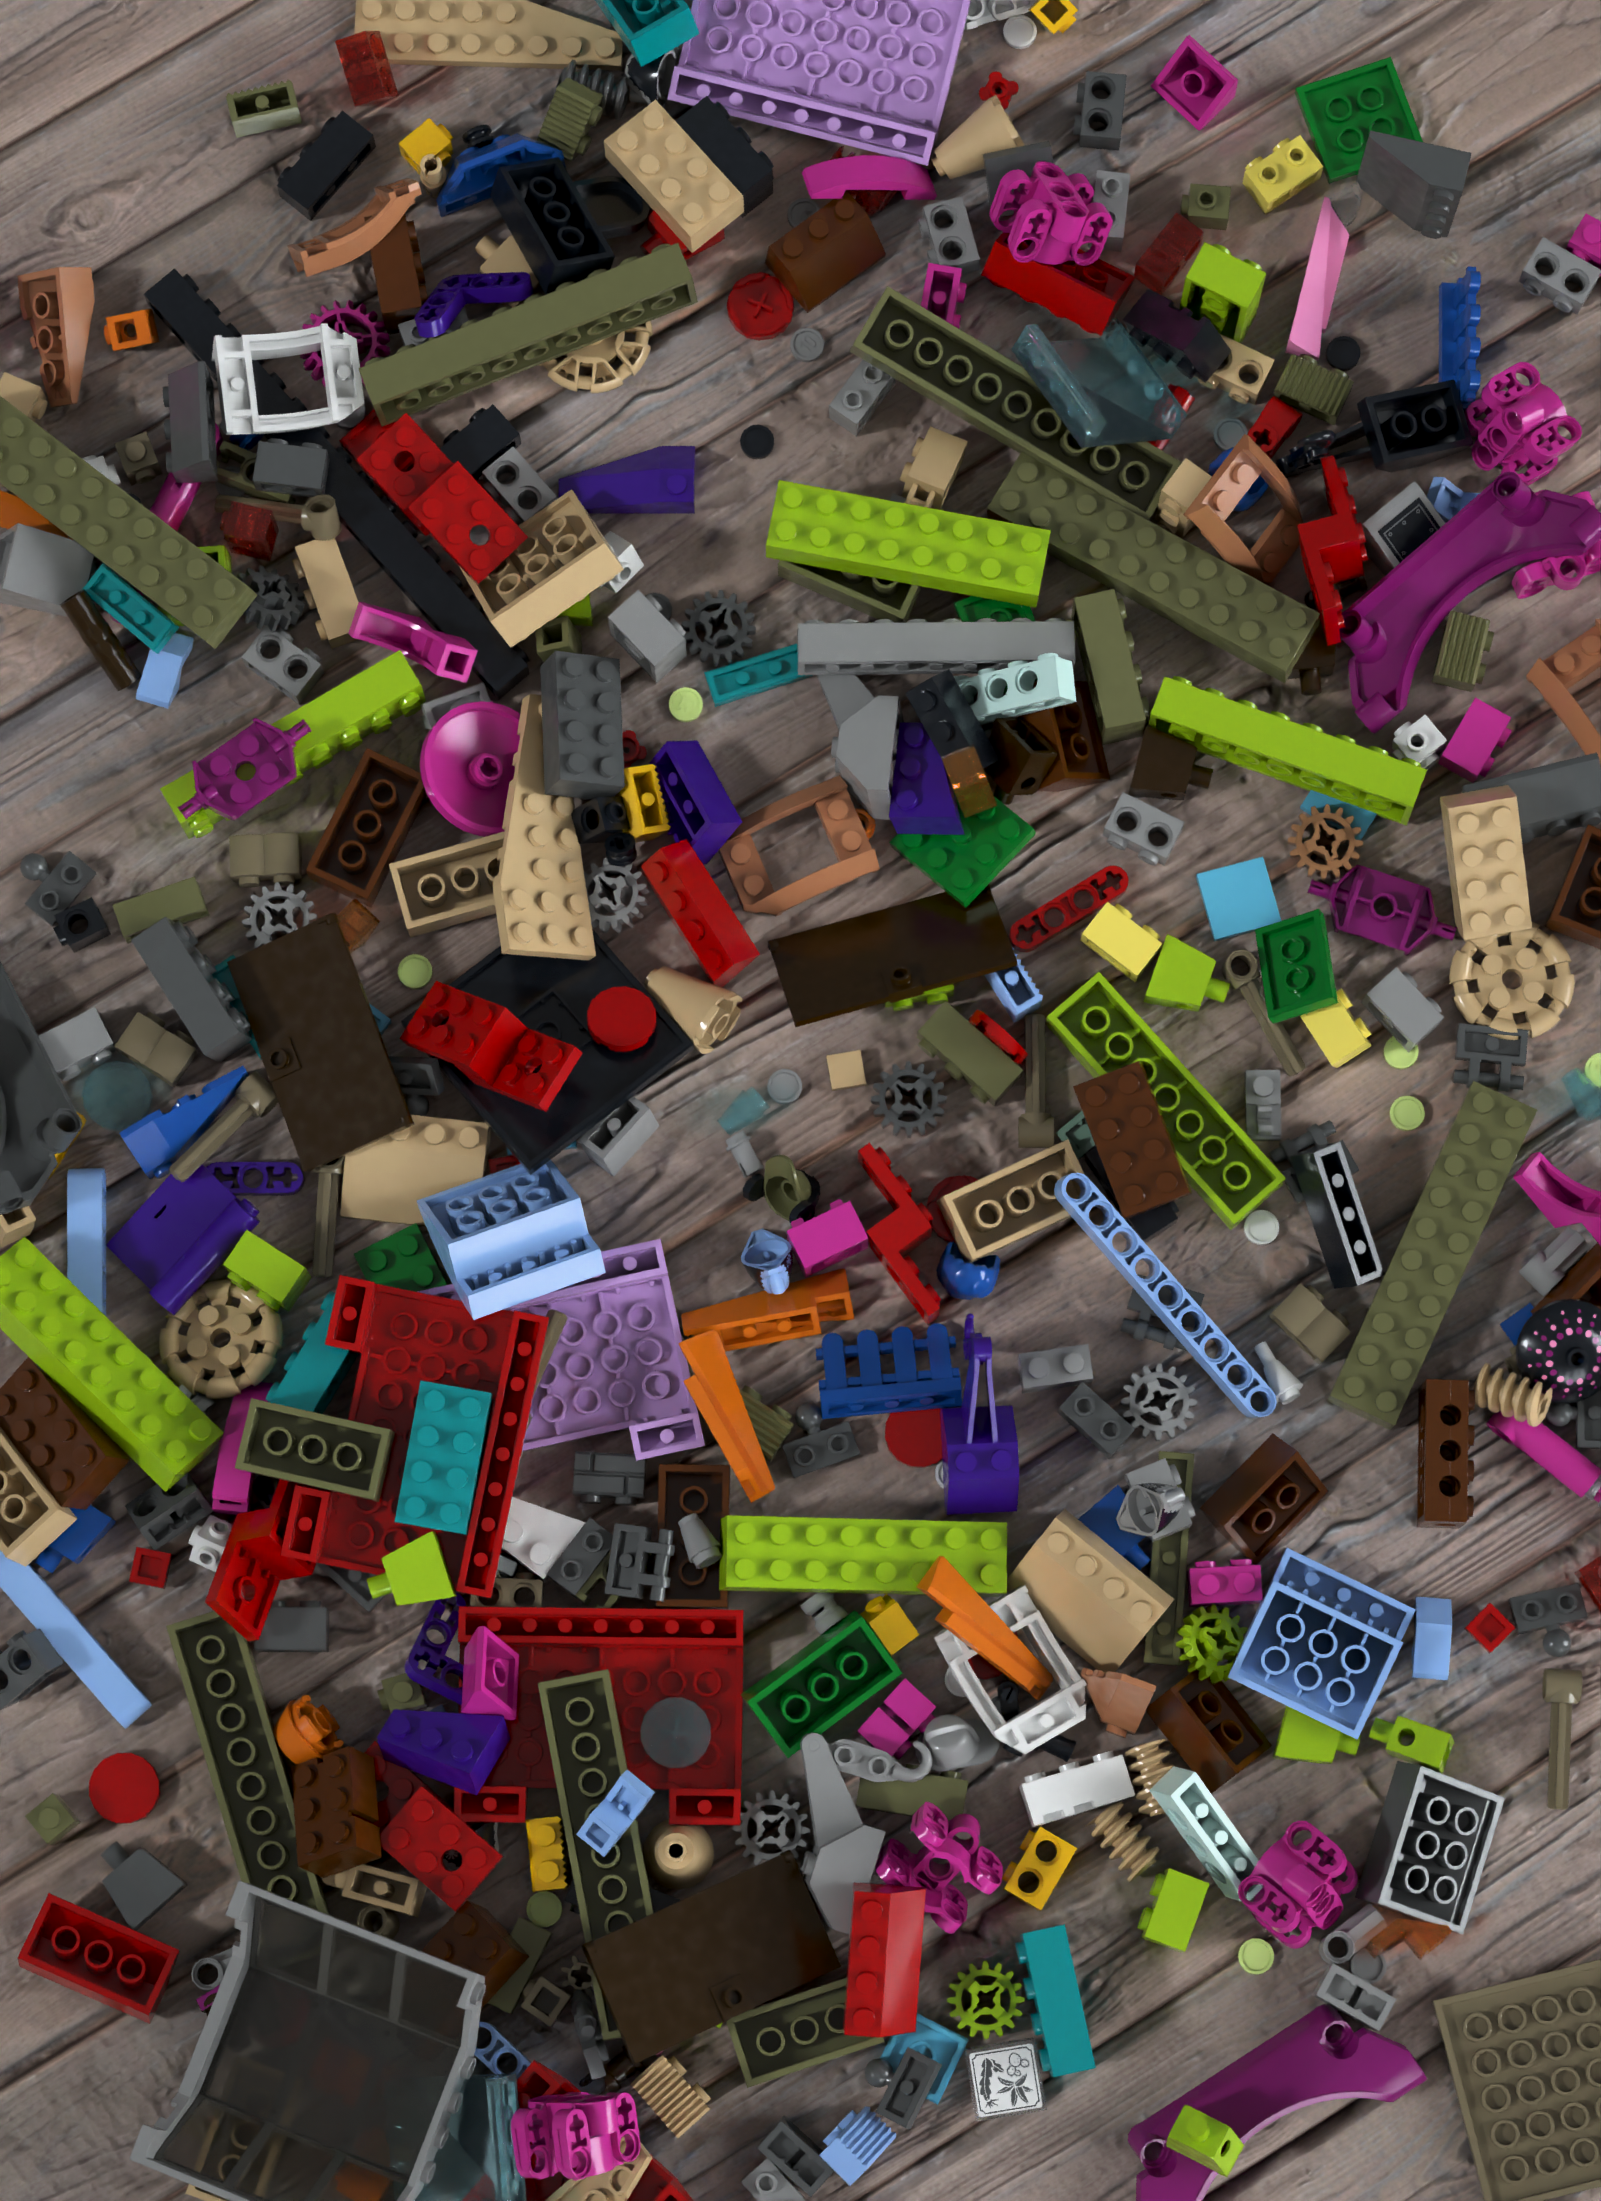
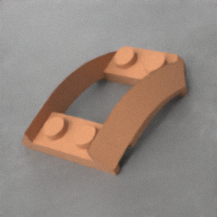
(356, 235)
(1224, 493)
(1561, 672)
(843, 831)

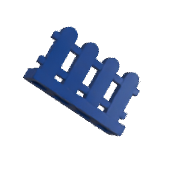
(1457, 334)
(893, 1392)

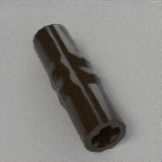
(101, 640)

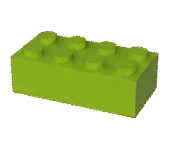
(1223, 290)

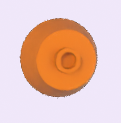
(306, 1731)

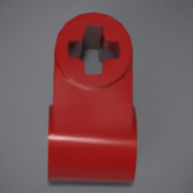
(1274, 425)

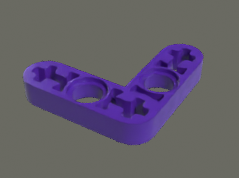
(457, 290)
(262, 1190)
(435, 1653)

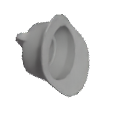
(957, 1743)

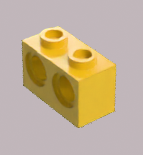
(1046, 1872)

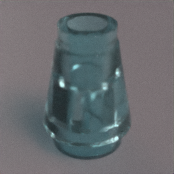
(1583, 1094)
(743, 1111)

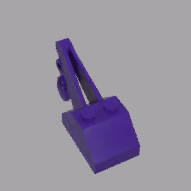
(979, 1441)

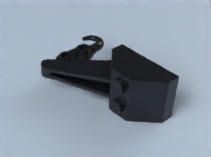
(1401, 430)

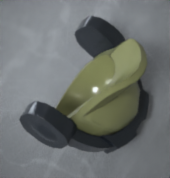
(786, 1189)

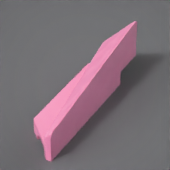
(1318, 284)

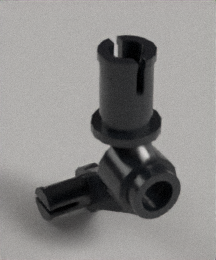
(1057, 1746)

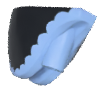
(768, 1260)

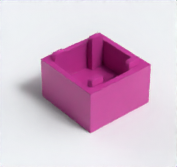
(827, 1238)

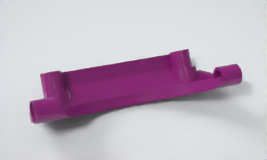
(1485, 538)
(1283, 2074)

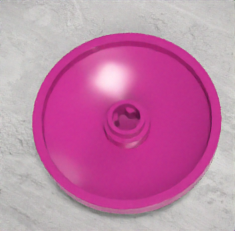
(470, 765)

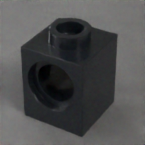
(600, 819)
(96, 927)

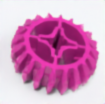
(339, 318)

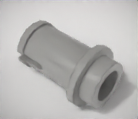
(744, 1154)

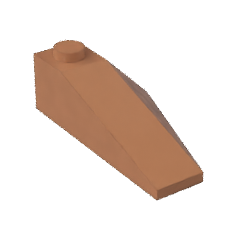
(60, 315)
(1117, 1699)

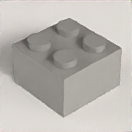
(648, 635)

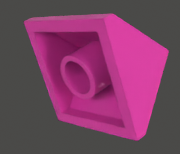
(1195, 83)
(489, 1676)

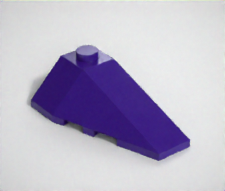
(638, 484)

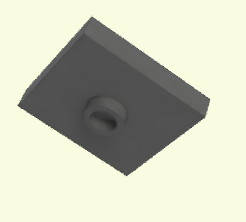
(1003, 161)

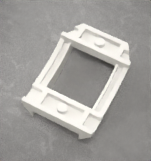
(237, 387)
(1045, 1718)

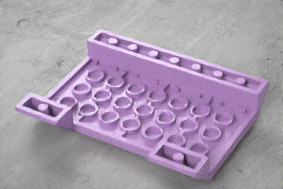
(828, 67)
(614, 1359)

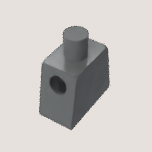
(139, 1884)

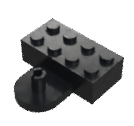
(564, 221)

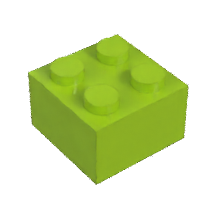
(268, 1271)
(1173, 1909)

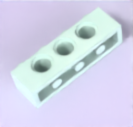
(1053, 688)
(1206, 1830)

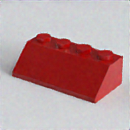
(1070, 291)
(699, 912)
(98, 1958)
(884, 1960)

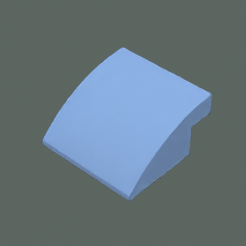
(511, 1237)
(1321, 1643)

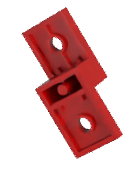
(441, 498)
(1332, 549)
(491, 1046)
(900, 1232)
(255, 1565)
(422, 1828)

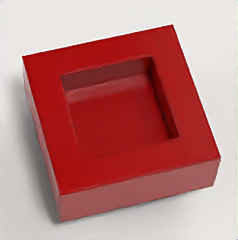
(150, 1567)
(1489, 1628)

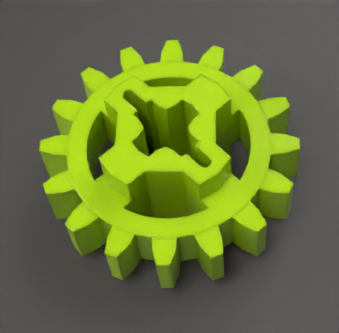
(1210, 1644)
(997, 2011)

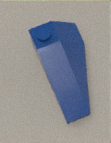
(165, 1137)

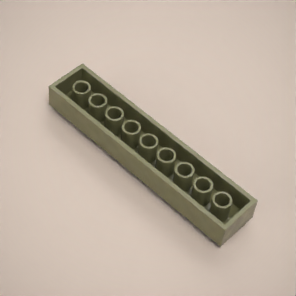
(529, 333)
(1003, 401)
(118, 529)
(1157, 568)
(1431, 1255)
(243, 1756)
(586, 1765)

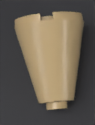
(981, 133)
(696, 1006)
(690, 1866)

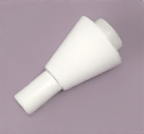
(1278, 1377)

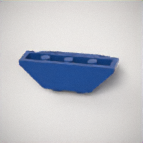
(476, 168)

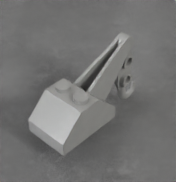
(865, 741)
(844, 1845)

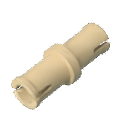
(432, 174)

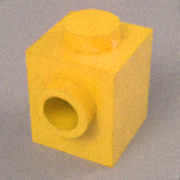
(1054, 14)
(427, 140)
(889, 1623)

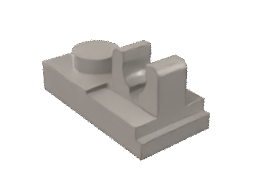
(439, 707)
(1263, 1105)

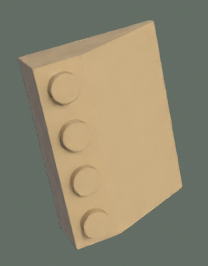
(548, 571)
(412, 1164)
(1089, 1593)

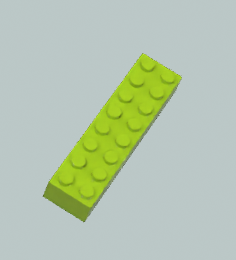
(907, 543)
(337, 723)
(1288, 750)
(1211, 1146)
(101, 1368)
(857, 1554)

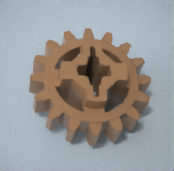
(1310, 847)

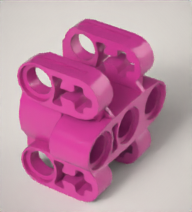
(1051, 214)
(1520, 425)
(1547, 572)
(1299, 1885)
(942, 1900)
(574, 2133)

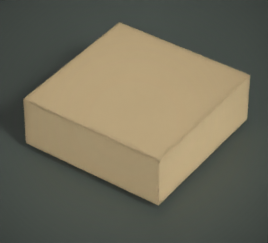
(846, 1070)

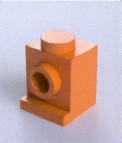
(116, 330)

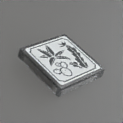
(1005, 2079)

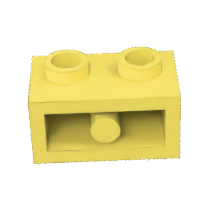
(1282, 173)
(1122, 940)
(1338, 1031)

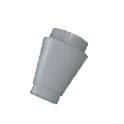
(699, 1542)

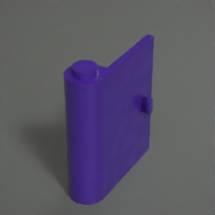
(183, 1236)

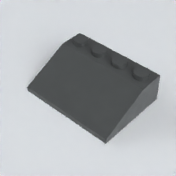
(1414, 180)
(1430, 1846)

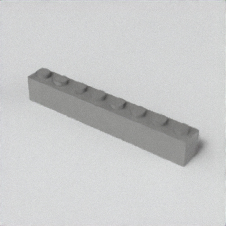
(928, 646)

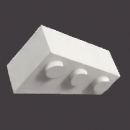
(537, 1536)
(1076, 1789)

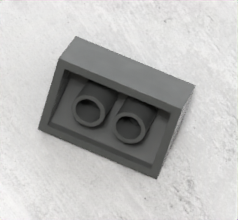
(191, 424)

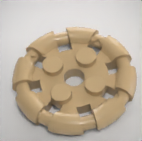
(599, 357)
(1513, 1001)
(208, 1324)

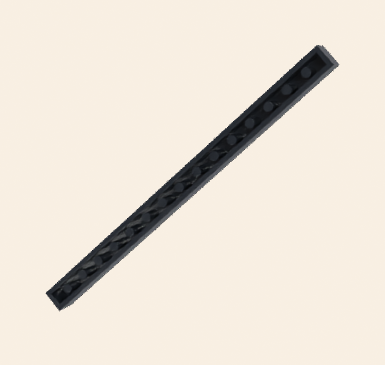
(359, 508)

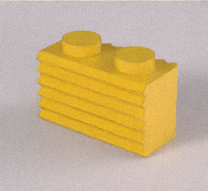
(644, 803)
(546, 1854)

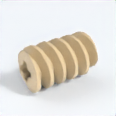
(1511, 1397)
(1151, 1770)
(1124, 1840)

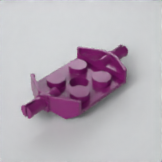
(257, 745)
(1354, 913)

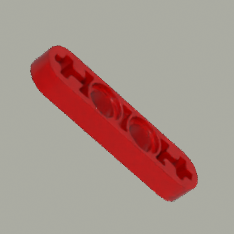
(1066, 905)

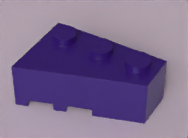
(921, 787)
(694, 798)
(445, 1745)

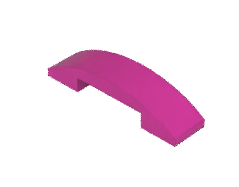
(868, 172)
(230, 1482)

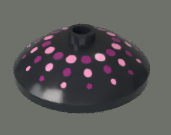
(1551, 1340)

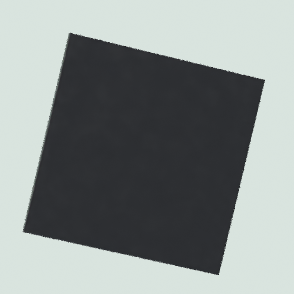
(554, 1000)

